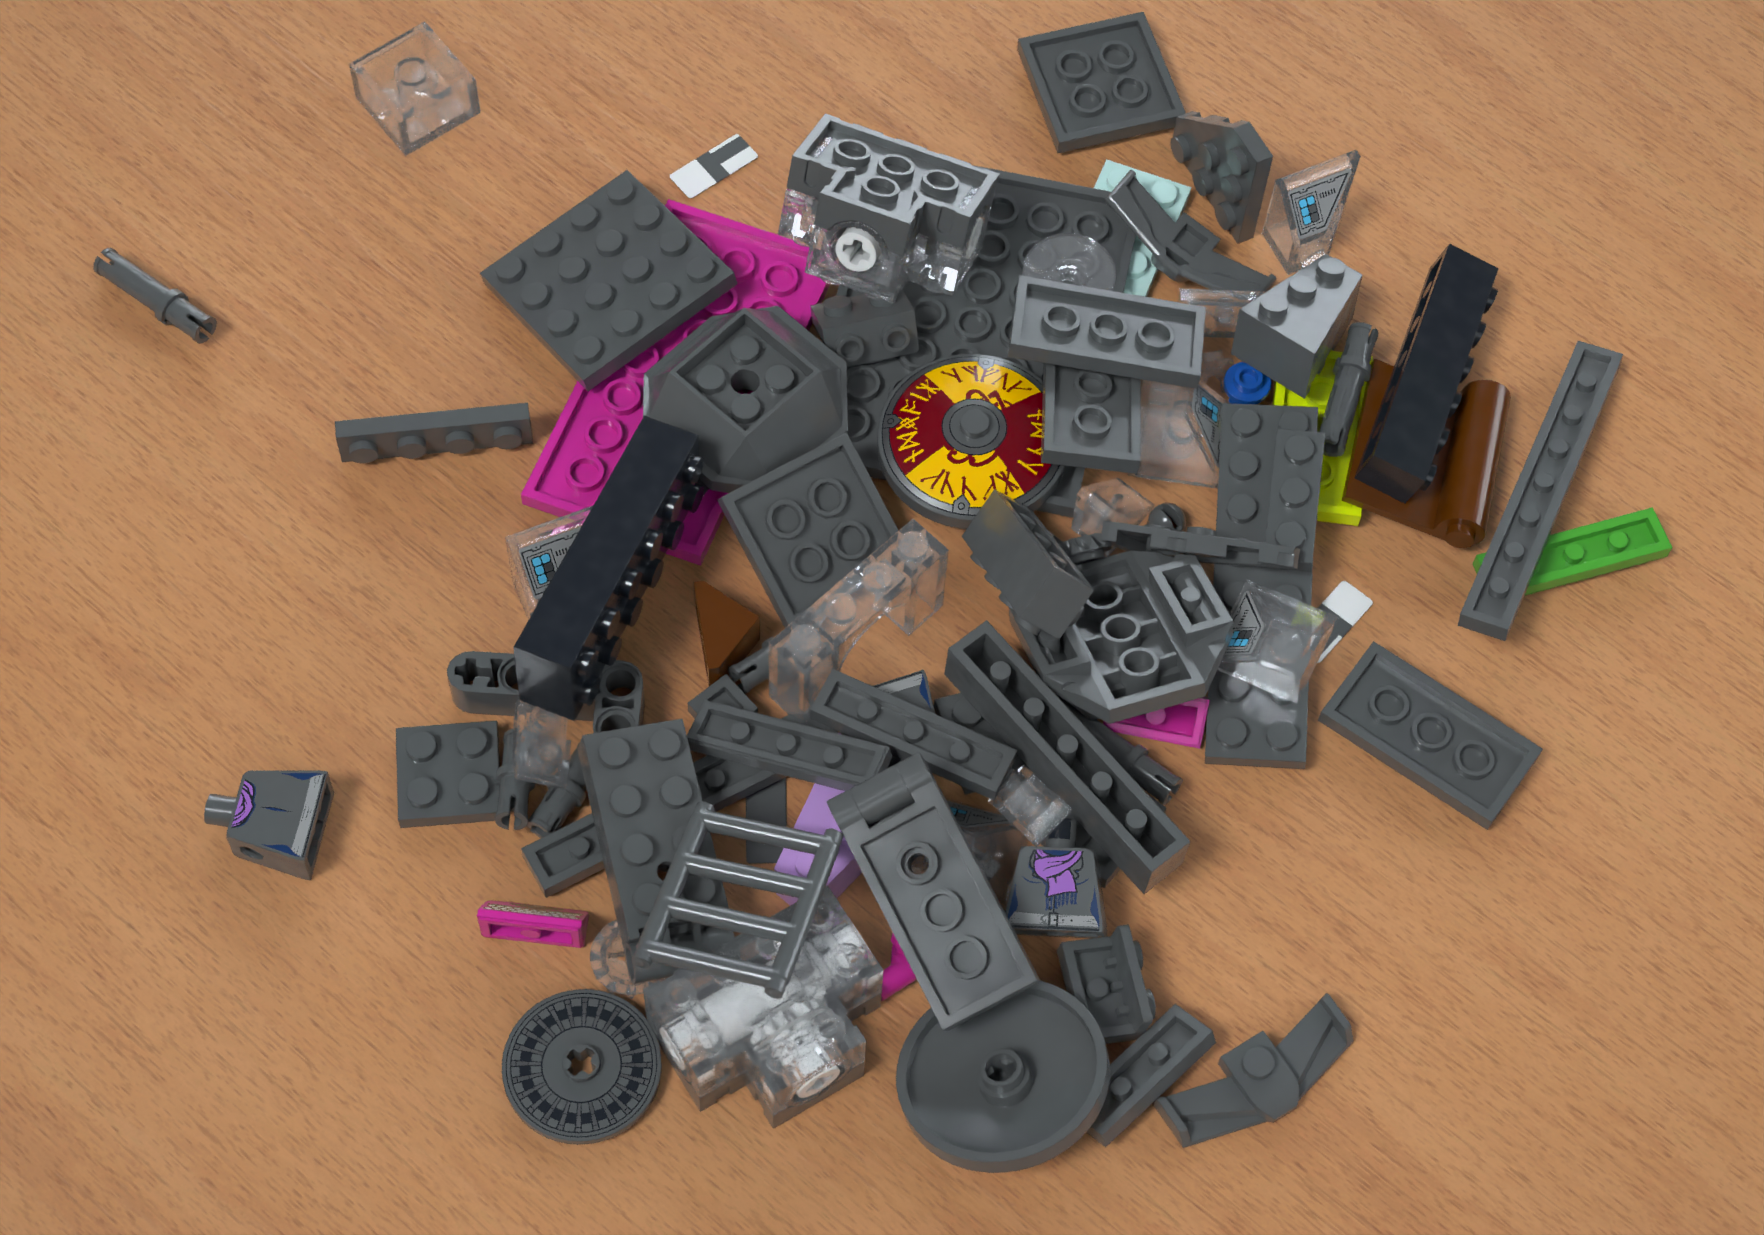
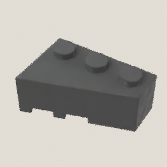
(1298, 323)

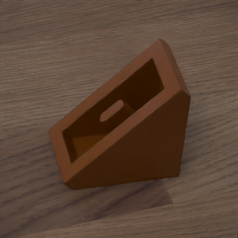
(725, 630)

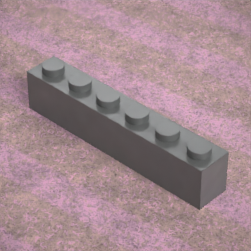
(1066, 757)

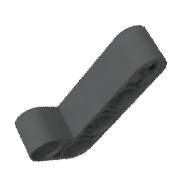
(483, 697)

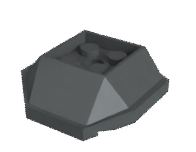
(793, 404)
(1141, 641)

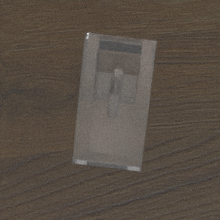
(1108, 501)

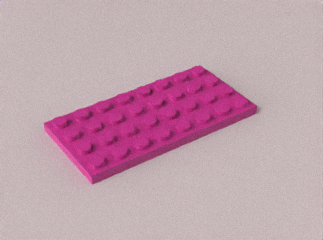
(603, 420)

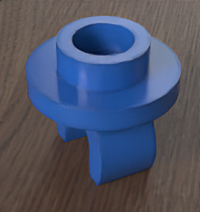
(1245, 384)

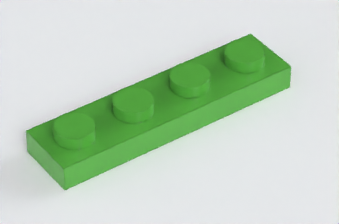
(1597, 550)

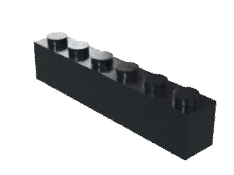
(1427, 375)

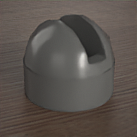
(1160, 514)

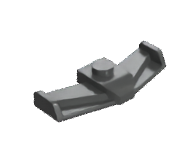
(1181, 247)
(1260, 1079)

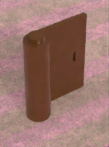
(1462, 490)

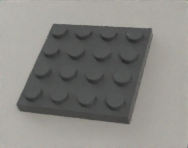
(608, 279)

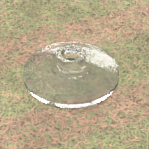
(1073, 259)

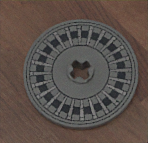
(586, 1105)

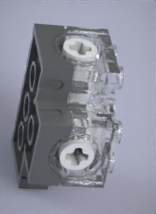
(884, 211)
(783, 1048)

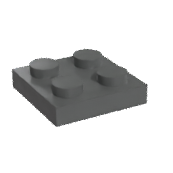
(447, 773)

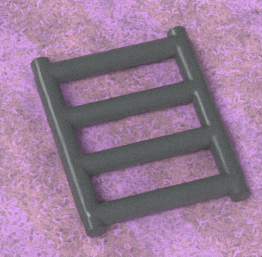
(790, 934)

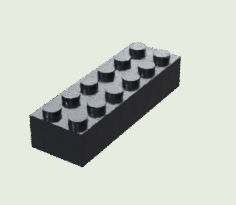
(609, 569)

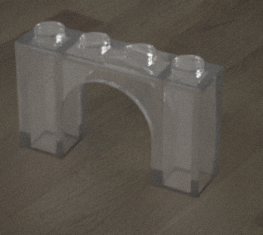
(897, 580)

